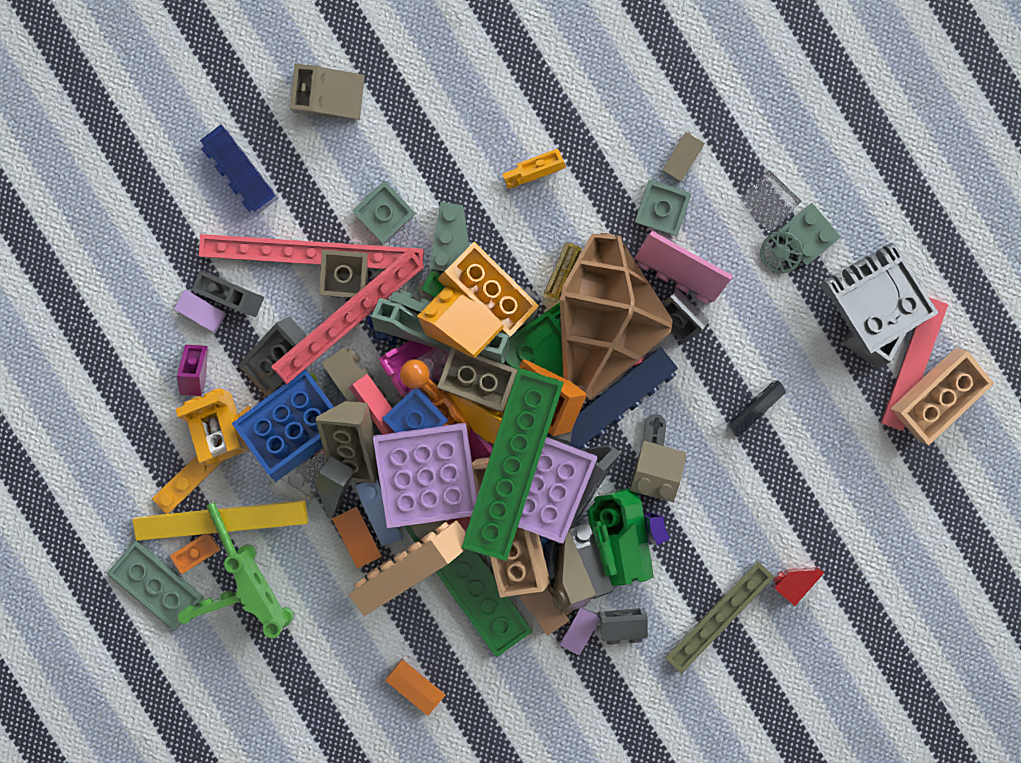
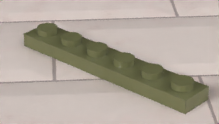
(719, 617)

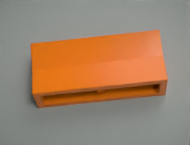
(356, 537)
(415, 687)

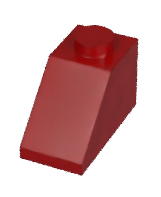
(796, 582)

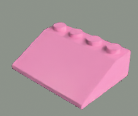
(682, 267)

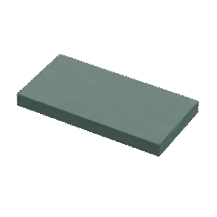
(154, 584)

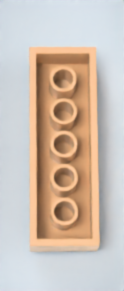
(408, 567)
(525, 567)

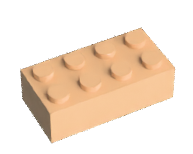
(942, 396)

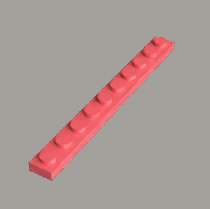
(293, 250)

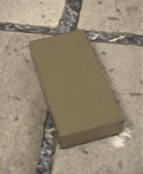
(683, 157)

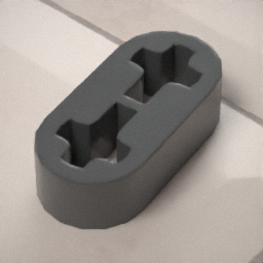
(648, 432)

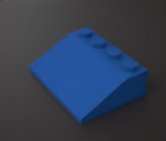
(284, 425)

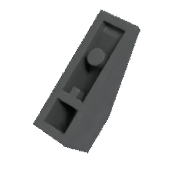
(228, 293)
(332, 484)
(588, 551)

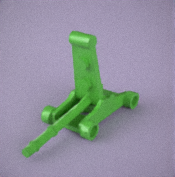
(251, 586)

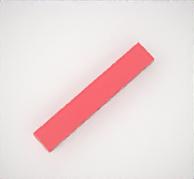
(914, 362)

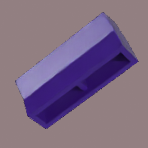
(655, 528)

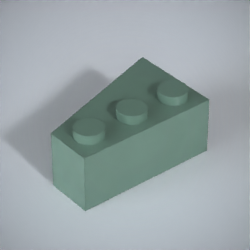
(450, 236)

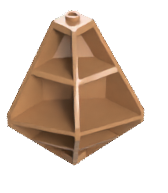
(607, 315)

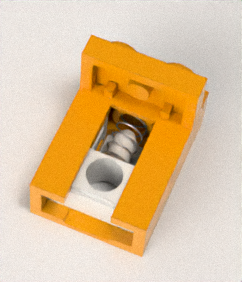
(202, 415)

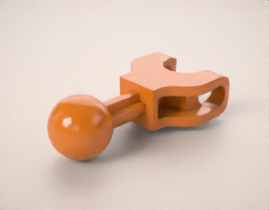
(416, 375)

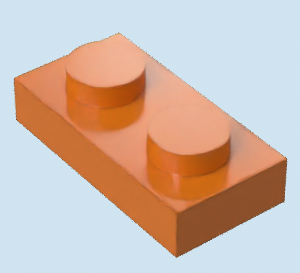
(195, 552)

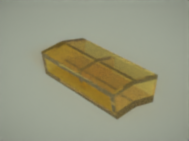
(558, 268)

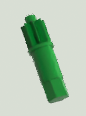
(604, 548)

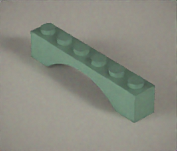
(401, 322)

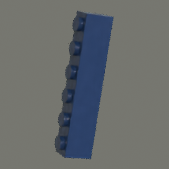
(622, 396)

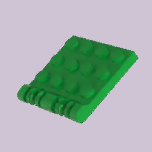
(539, 343)

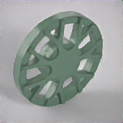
(781, 252)

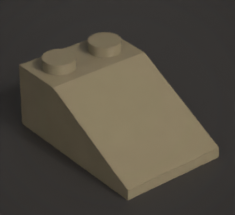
(571, 582)

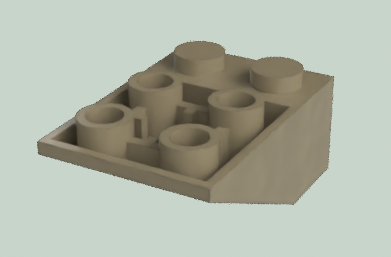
(326, 92)

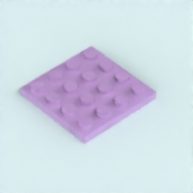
(425, 475)
(556, 490)

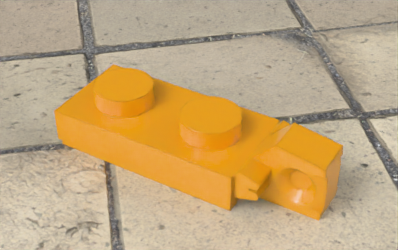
(534, 168)

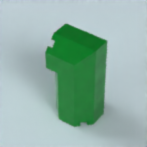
(626, 528)

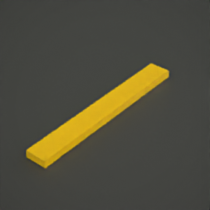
(233, 518)

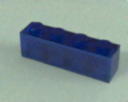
(239, 169)

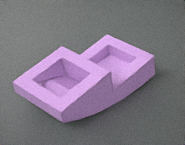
(200, 311)
(579, 630)

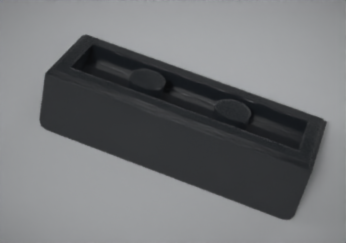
(756, 408)

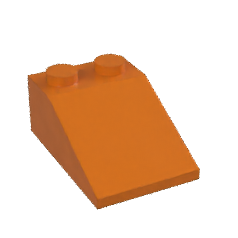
(568, 404)

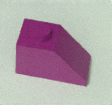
(192, 370)

